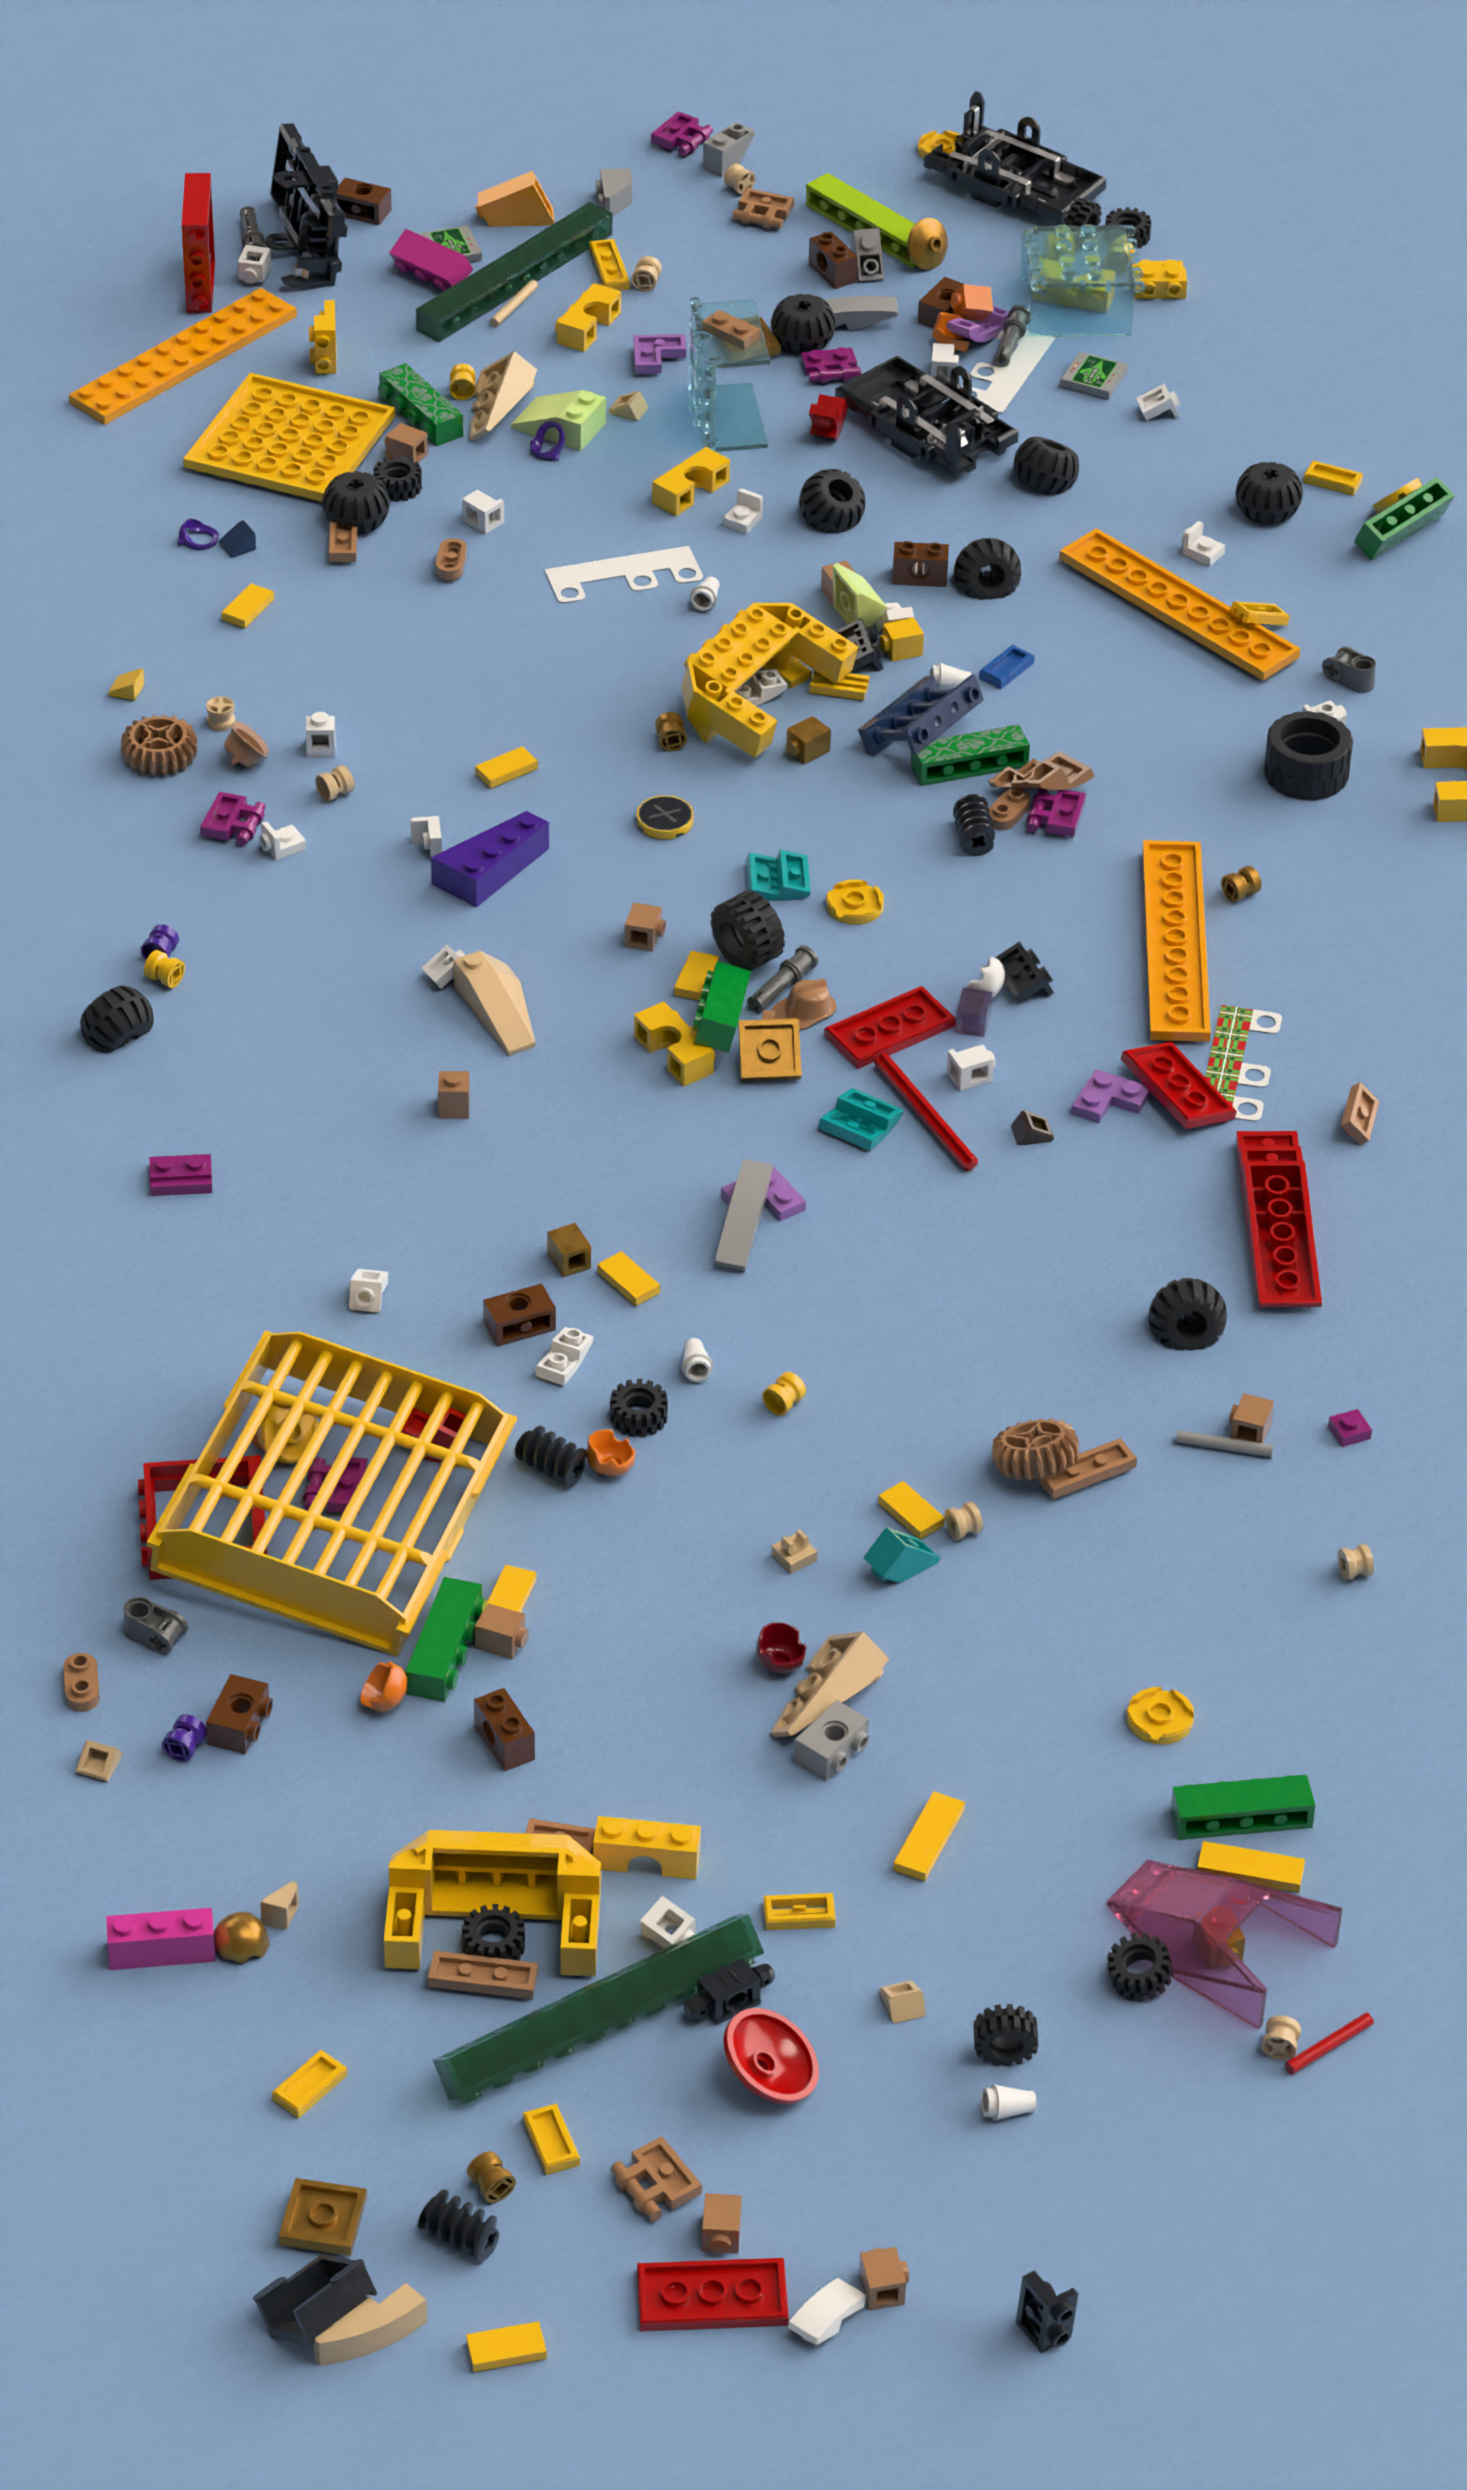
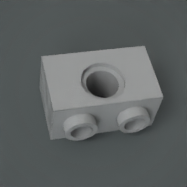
(831, 1740)

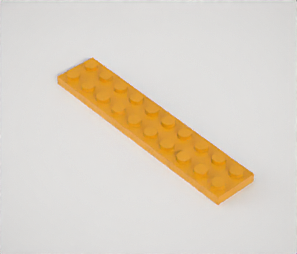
(182, 356)
(1179, 604)
(1175, 941)

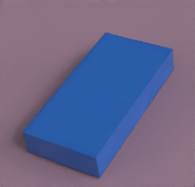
(1006, 666)

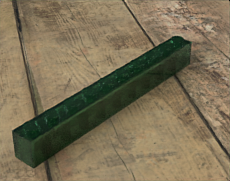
(512, 271)
(594, 2009)

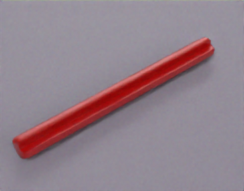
(926, 1111)

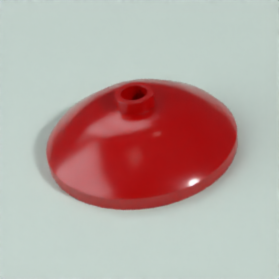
(771, 2056)

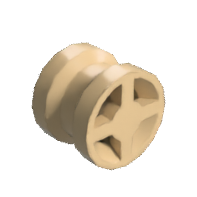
(739, 178)
(220, 713)
(963, 1520)
(1355, 1562)
(1281, 2037)

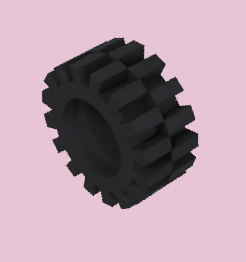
(1083, 213)
(1132, 217)
(400, 477)
(638, 1420)
(494, 1922)
(1145, 1982)
(1005, 2035)

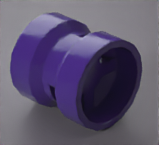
(162, 939)
(182, 1740)

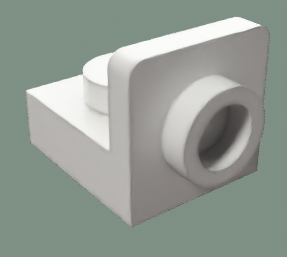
(1158, 401)
(745, 513)
(1201, 547)
(893, 613)
(427, 831)
(282, 841)
(441, 966)
(367, 1290)

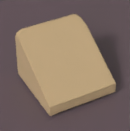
(629, 406)
(98, 1760)
(280, 1906)
(903, 2001)

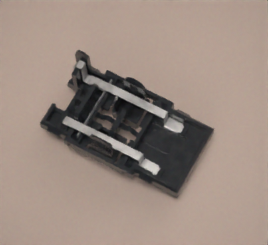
(1019, 170)
(309, 211)
(945, 432)

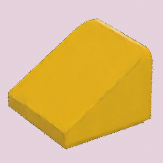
(128, 685)

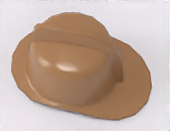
(245, 745)
(807, 1001)

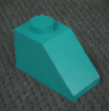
(899, 1556)

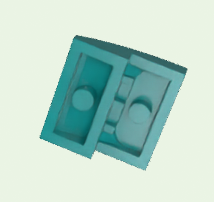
(779, 877)
(860, 1119)

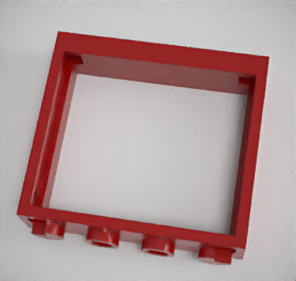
(198, 242)
(167, 1476)

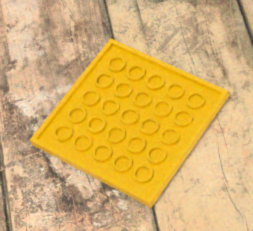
(288, 436)

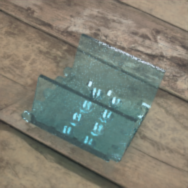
(1080, 279)
(726, 412)

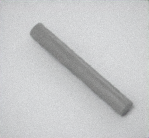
(1224, 1443)

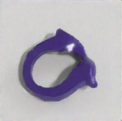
(536, 443)
(197, 526)

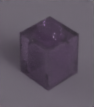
(973, 1012)

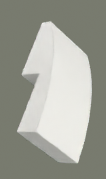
(762, 687)
(565, 1356)
(825, 2310)

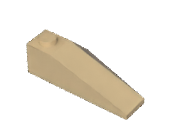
(498, 391)
(496, 999)
(836, 1673)

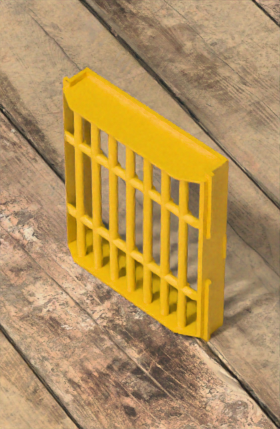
(294, 1590)

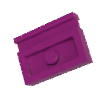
(180, 1174)

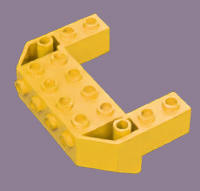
(756, 636)
(469, 1869)

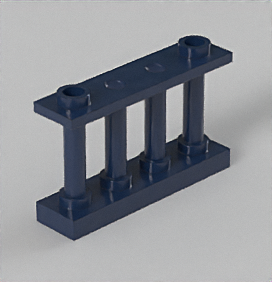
(920, 714)

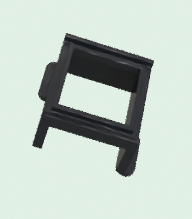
(313, 2297)

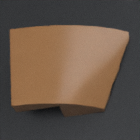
(1054, 773)

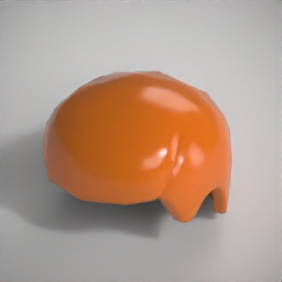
(609, 1455)
(384, 1687)

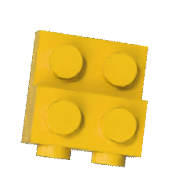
(1162, 279)
(324, 339)

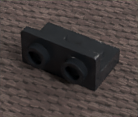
(865, 639)
(1022, 973)
(1043, 2315)

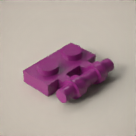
(677, 131)
(830, 365)
(1064, 814)
(224, 818)
(345, 1487)

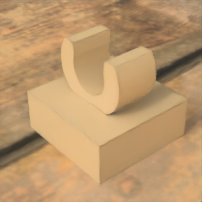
(794, 1552)

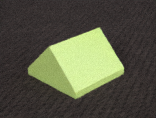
(855, 597)

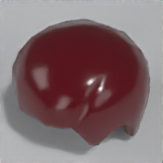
(780, 1648)

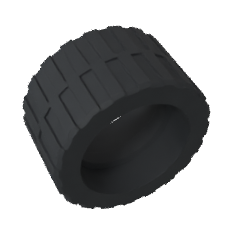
(1308, 755)

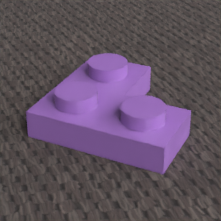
(651, 348)
(1107, 1090)
(780, 1198)

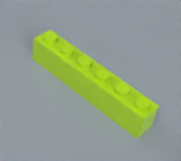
(858, 211)

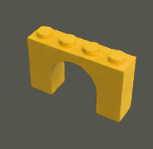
(1446, 750)

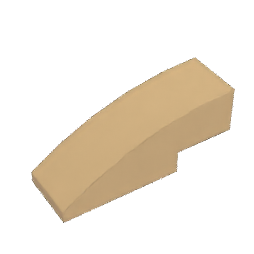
(371, 2326)

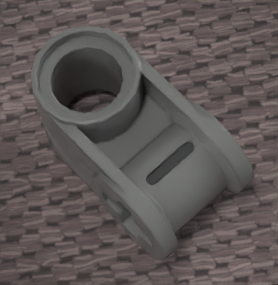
(1352, 669)
(151, 1624)

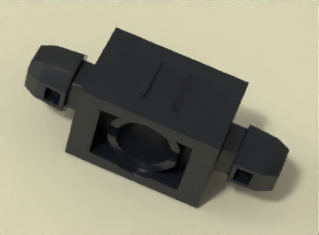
(728, 1991)

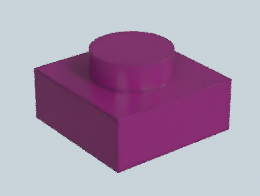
(1350, 1427)

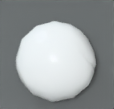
(992, 978)

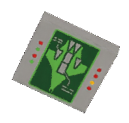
(458, 239)
(1094, 375)

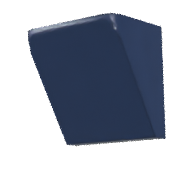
(239, 539)

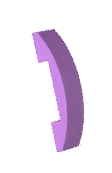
(980, 330)

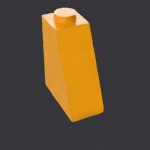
(516, 203)

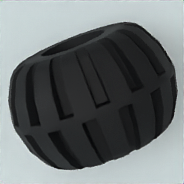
(803, 323)
(1046, 465)
(1269, 492)
(356, 501)
(832, 501)
(1003, 574)
(116, 1018)
(1196, 1329)

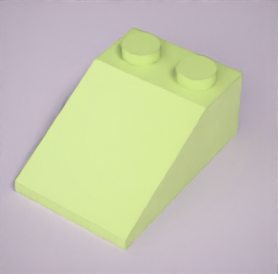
(577, 412)

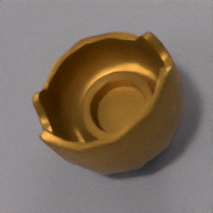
(241, 1937)

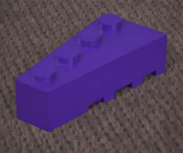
(490, 859)

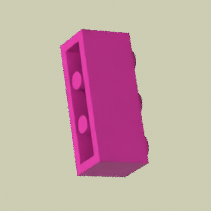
(429, 260)
(160, 1938)

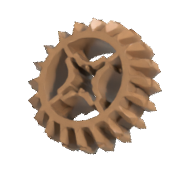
(159, 745)
(1035, 1449)

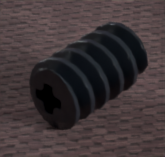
(974, 824)
(551, 1455)
(459, 2225)

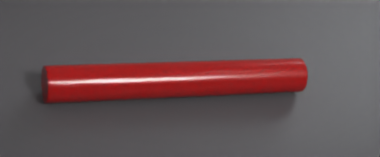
(1329, 2043)

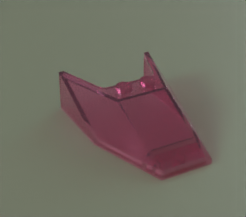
(1197, 1915)

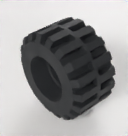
(747, 930)

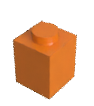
(972, 302)

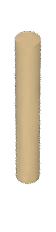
(514, 303)

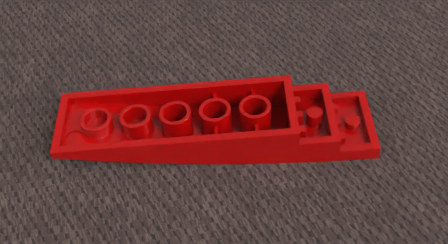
(1278, 1218)

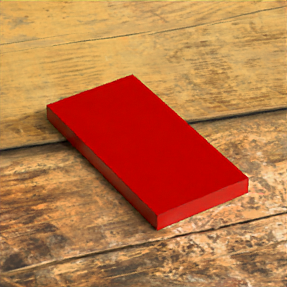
(890, 1026)
(1178, 1085)
(712, 2294)

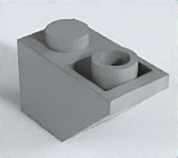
(726, 148)
(614, 189)
(867, 247)

